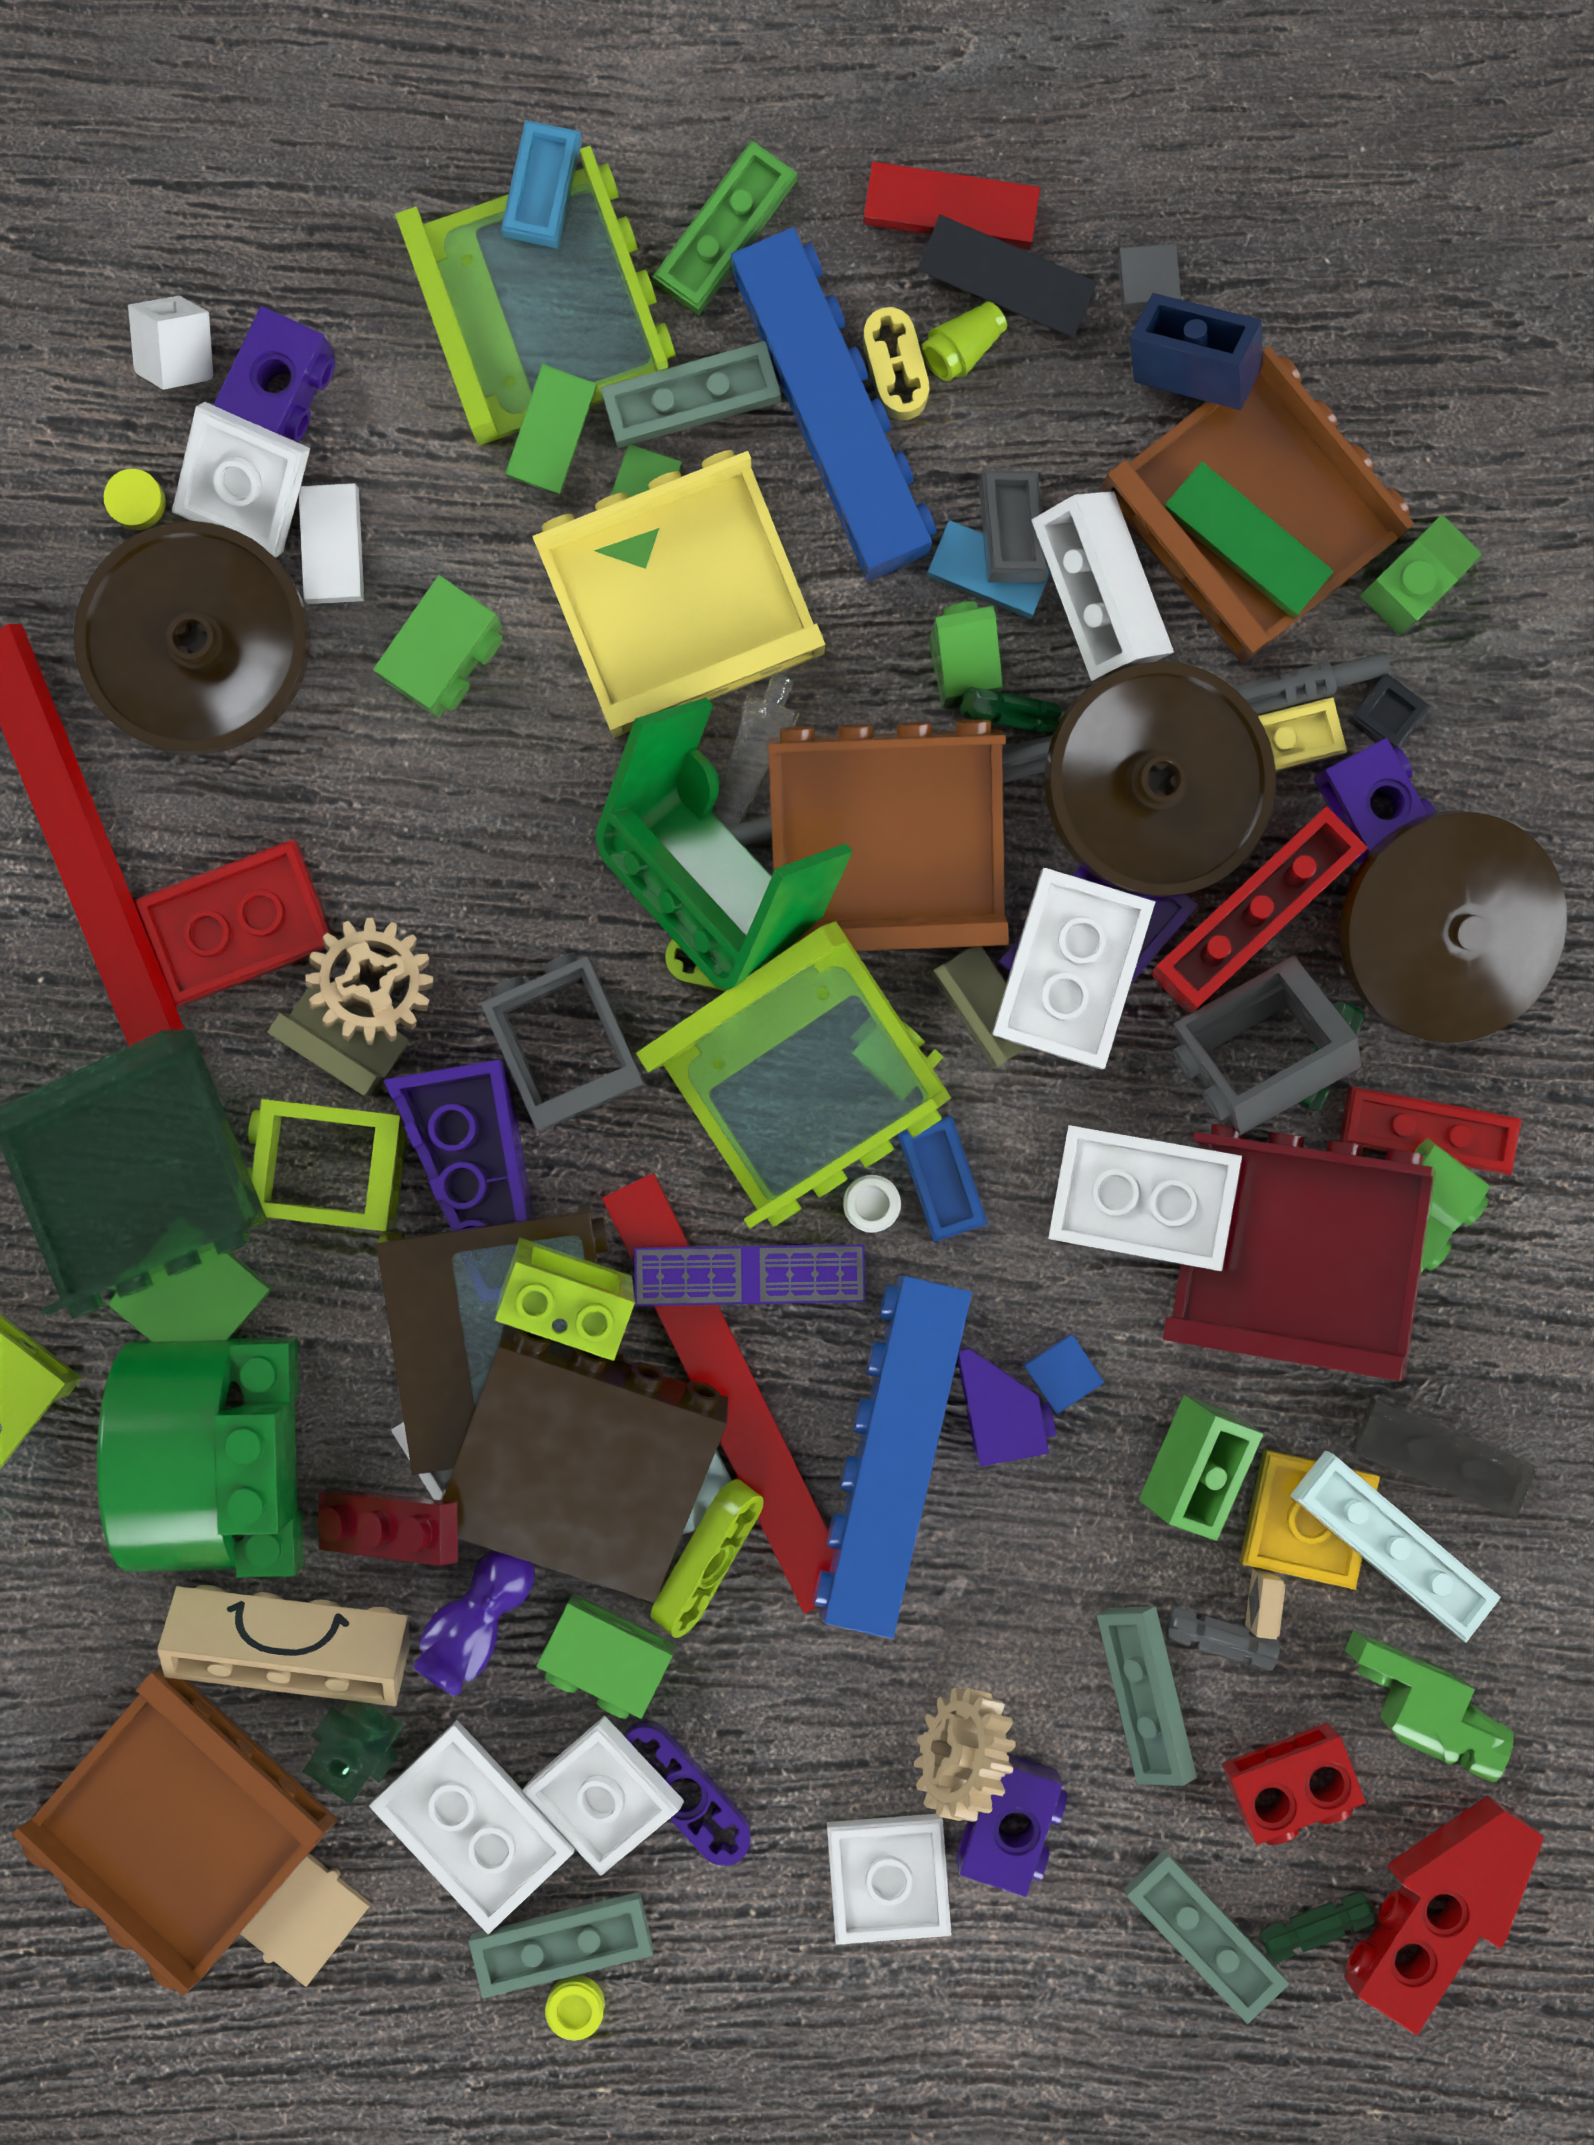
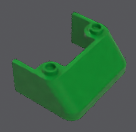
(690, 867)

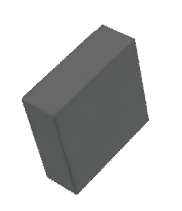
(1147, 271)

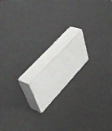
(331, 543)

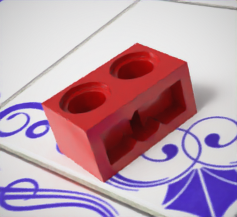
(1289, 1768)

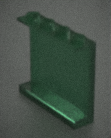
(128, 1171)

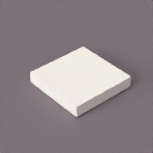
(240, 477)
(603, 1796)
(888, 1879)

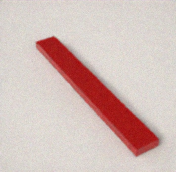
(80, 844)
(751, 1432)

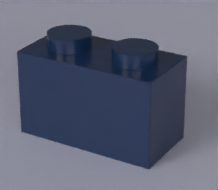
(1196, 351)

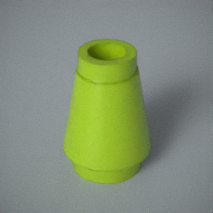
(961, 342)

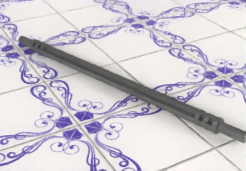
(1262, 695)

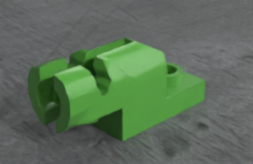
(1432, 1709)

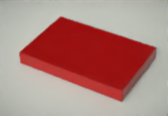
(234, 923)

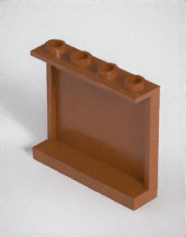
(1291, 466)
(920, 827)
(175, 1830)

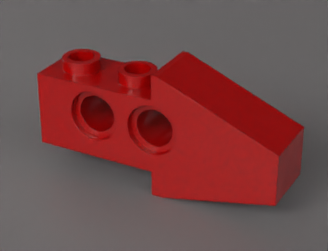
(1484, 1868)

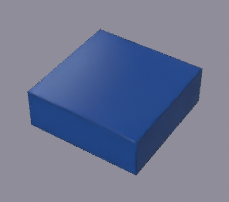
(1063, 1373)

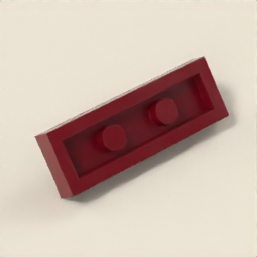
(388, 1526)

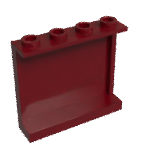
(1314, 1257)

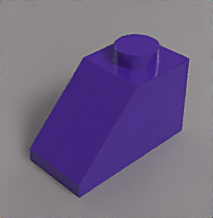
(1002, 1412)

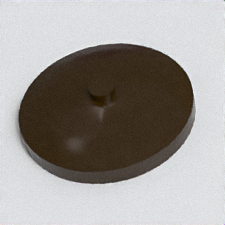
(191, 638)
(1160, 779)
(1453, 926)

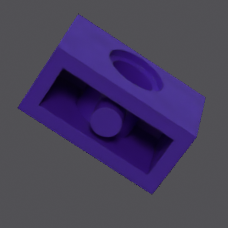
(274, 348)
(1351, 783)
(1014, 1859)

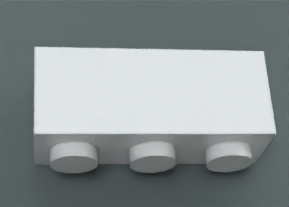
(1101, 584)

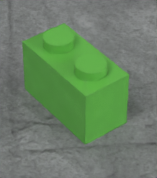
(440, 648)
(1200, 1467)
(606, 1658)

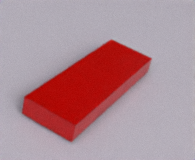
(915, 197)
(1402, 1123)

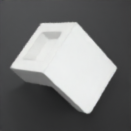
(171, 342)

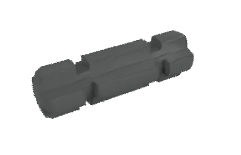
(1222, 1639)

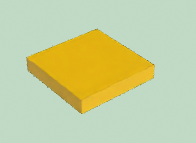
(1289, 1538)

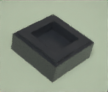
(1389, 712)

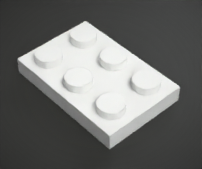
(1073, 968)
(1145, 1197)
(472, 1827)

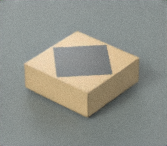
(1265, 1604)

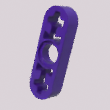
(724, 1814)

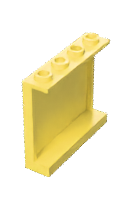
(702, 614)

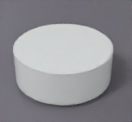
(871, 1203)

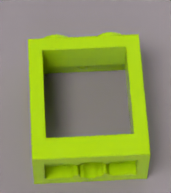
(385, 1167)
(556, 1285)

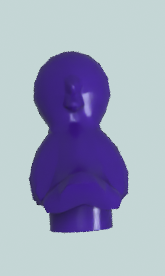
(466, 1630)

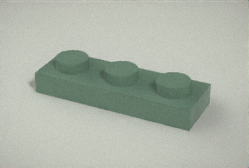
(691, 394)
(1146, 1696)
(1206, 1936)
(561, 1945)

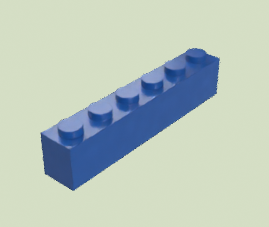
(831, 403)
(893, 1456)

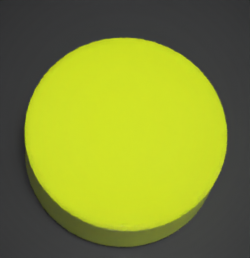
(134, 499)
(575, 2007)

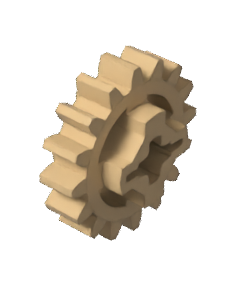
(345, 989)
(964, 1754)

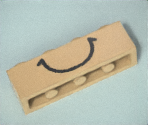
(285, 1645)

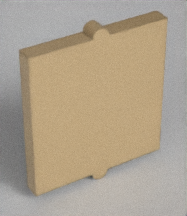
(306, 1919)

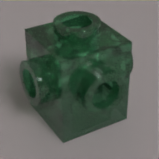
(358, 1738)

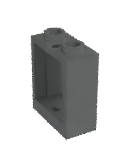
(515, 994)
(1248, 1005)

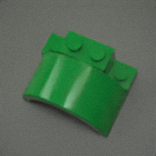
(191, 1473)

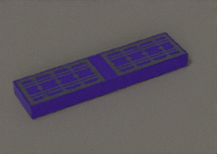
(748, 1275)

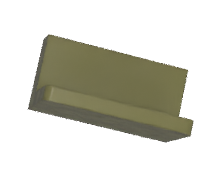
(975, 994)
(352, 1061)

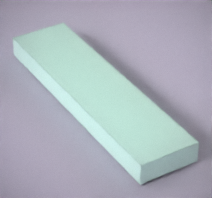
(1395, 1546)

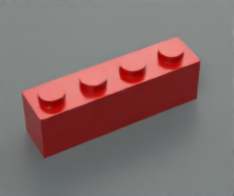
(1258, 910)

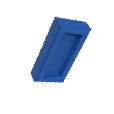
(943, 1180)

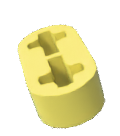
(908, 360)

